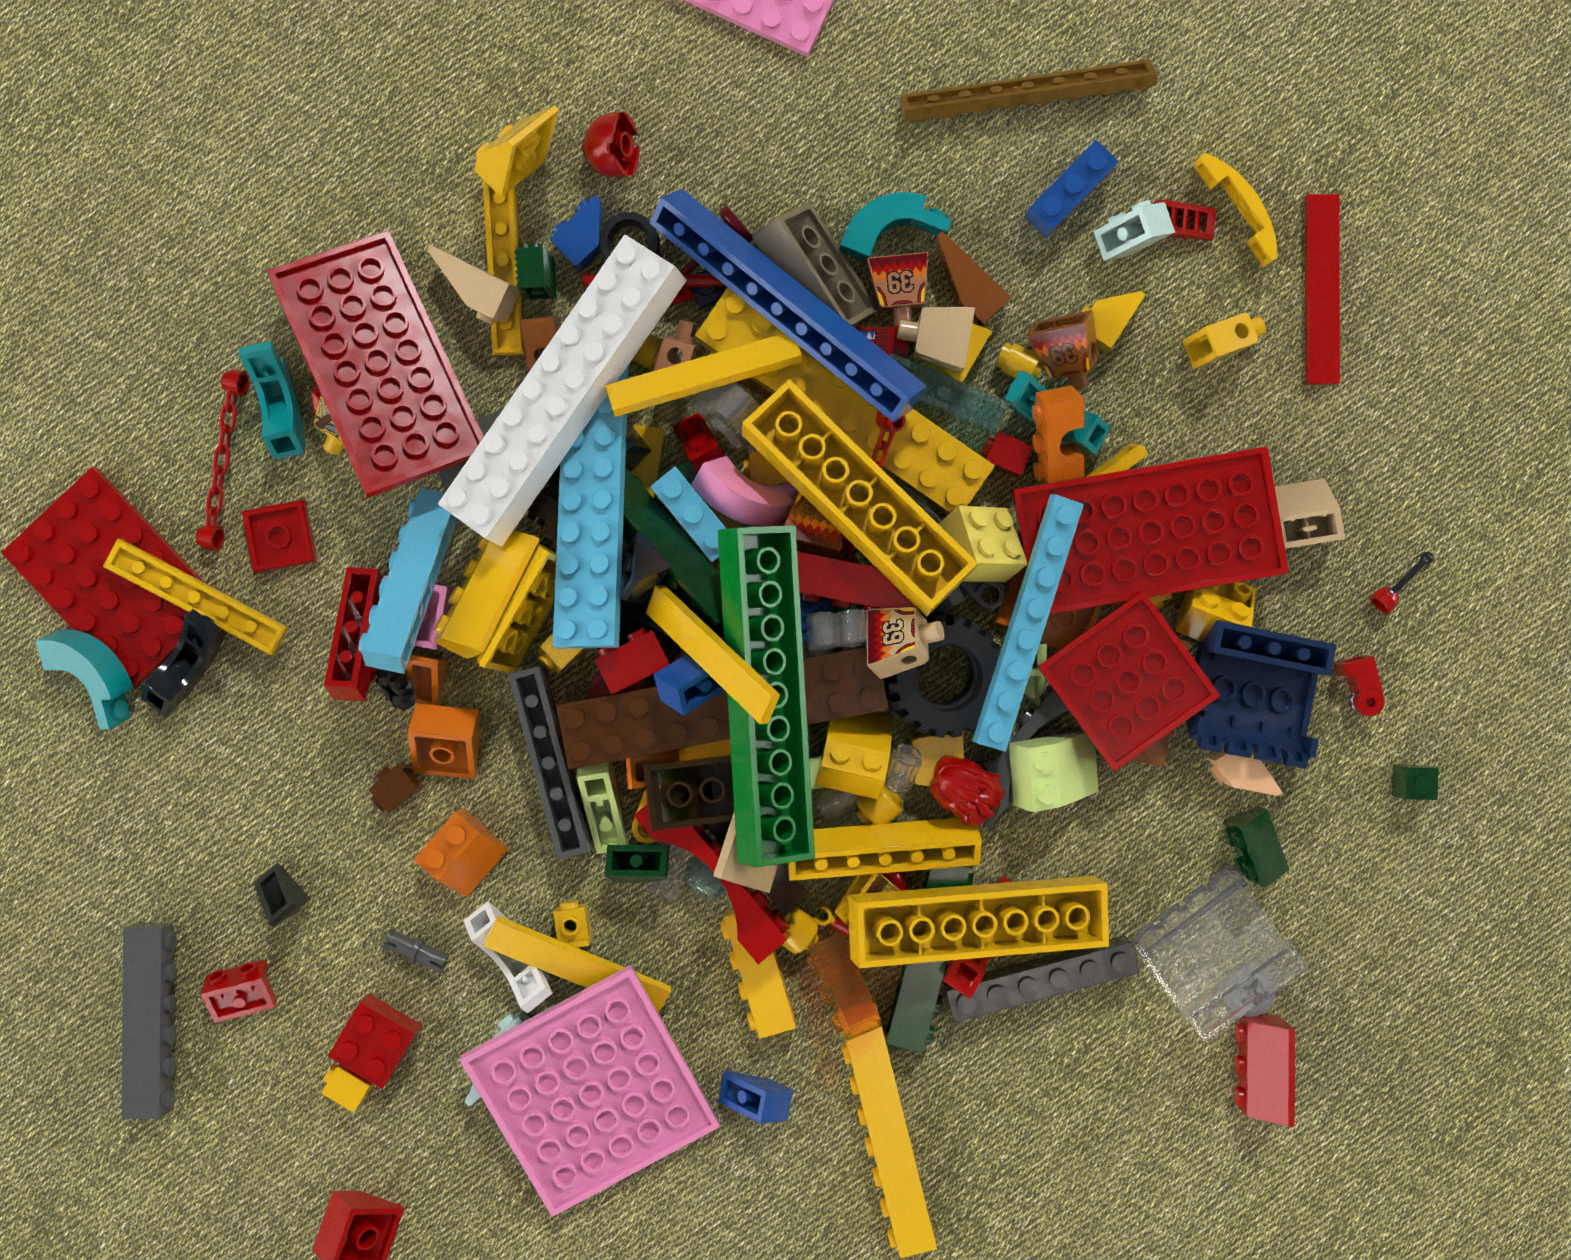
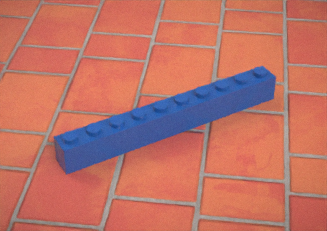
(787, 304)

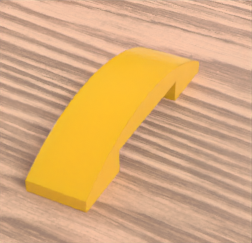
(1217, 172)

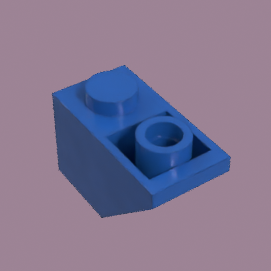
(580, 236)

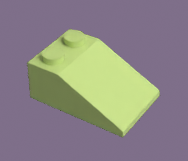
(1052, 771)

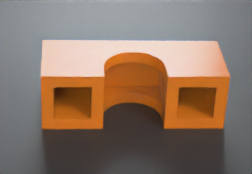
(1055, 415)

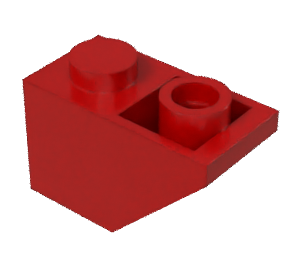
(697, 440)

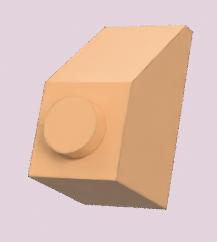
(1243, 773)

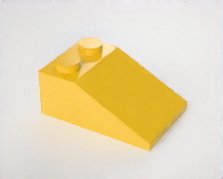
(516, 151)
(857, 754)

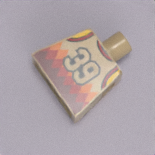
(899, 639)

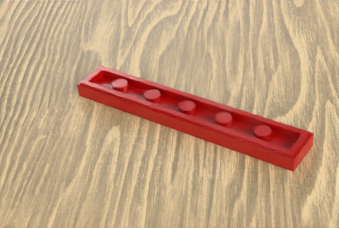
(1322, 289)

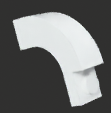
(526, 981)

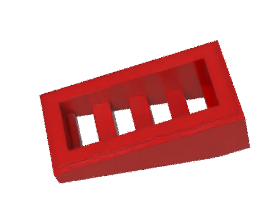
(1185, 209)

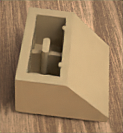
(1308, 513)

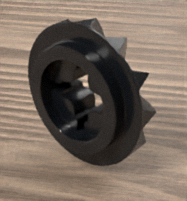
(396, 688)

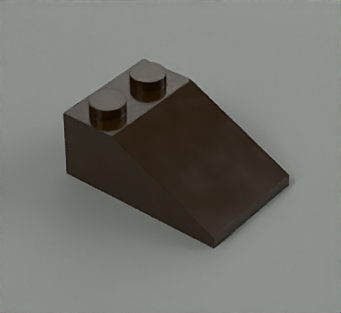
(689, 792)

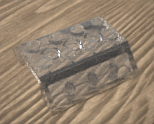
(1217, 954)

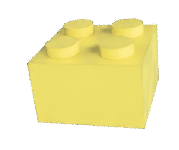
(989, 539)

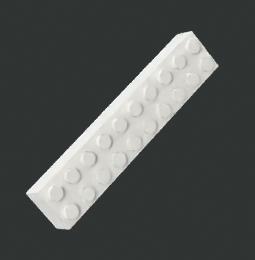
(562, 390)

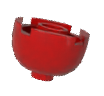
(610, 145)

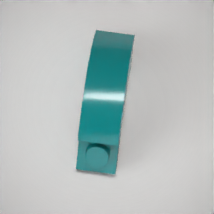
(887, 213)
(1022, 398)
(278, 400)
(95, 667)

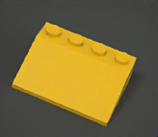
(523, 613)

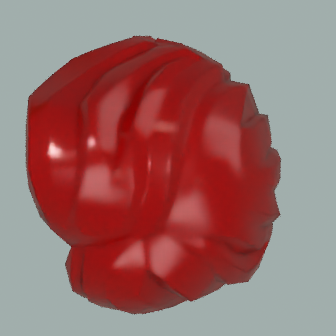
(966, 789)

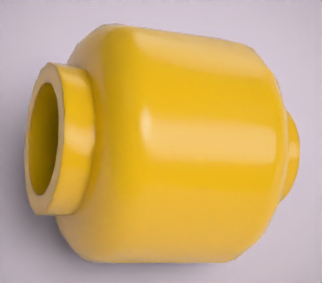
(879, 810)
(802, 930)

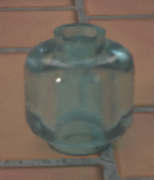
(702, 882)

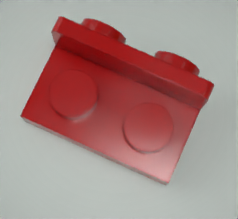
(238, 991)

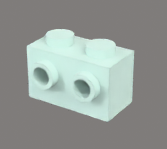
(1134, 230)

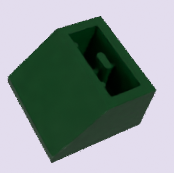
(1256, 846)

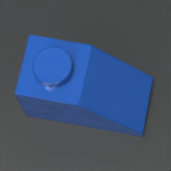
(755, 1097)

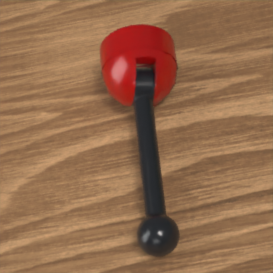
(1387, 598)

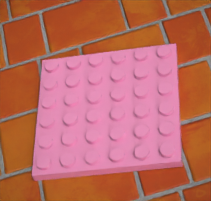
(590, 1090)

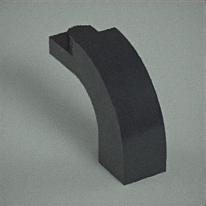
(185, 665)

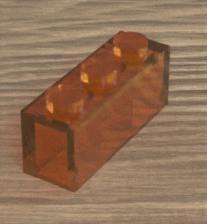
(843, 987)

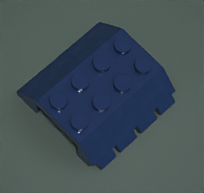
(1264, 690)

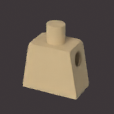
(940, 336)

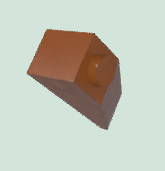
(969, 282)

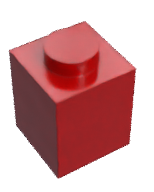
(1006, 453)

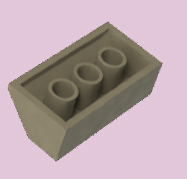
(811, 256)

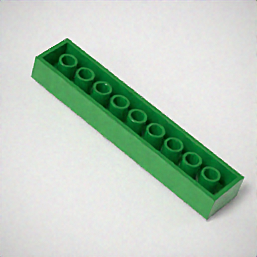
(773, 757)

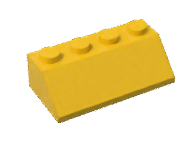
(484, 594)

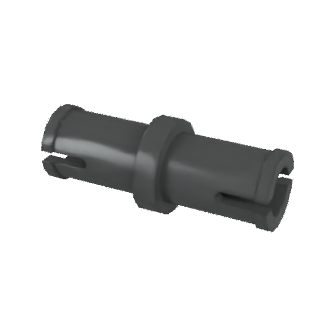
(416, 951)

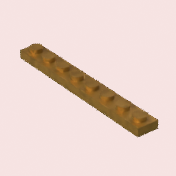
(1028, 90)

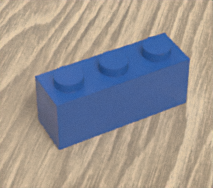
(1071, 189)

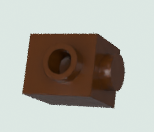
(394, 787)

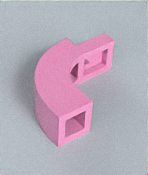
(742, 498)

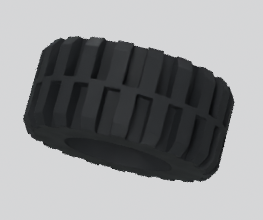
(965, 709)

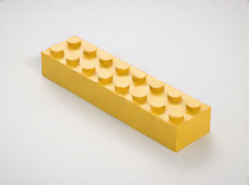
(858, 497)
(978, 921)

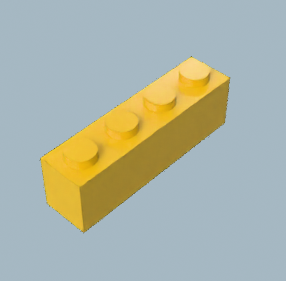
(760, 985)

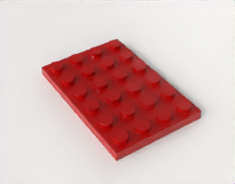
(65, 560)

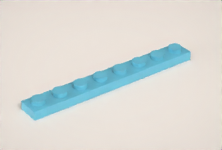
(1027, 622)

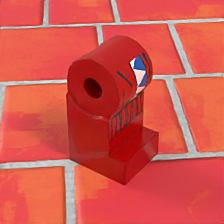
(886, 339)
(1364, 684)

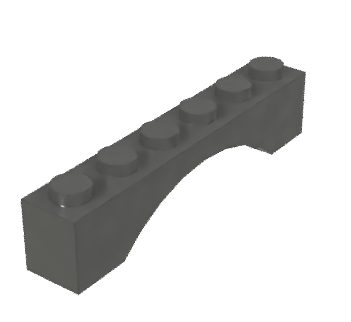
(1033, 723)

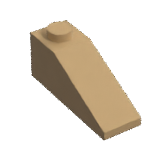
(477, 288)

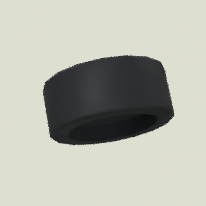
(628, 219)

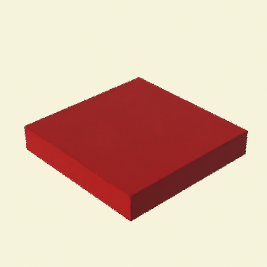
(279, 536)

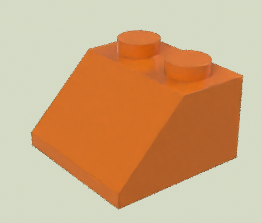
(444, 740)
(461, 853)

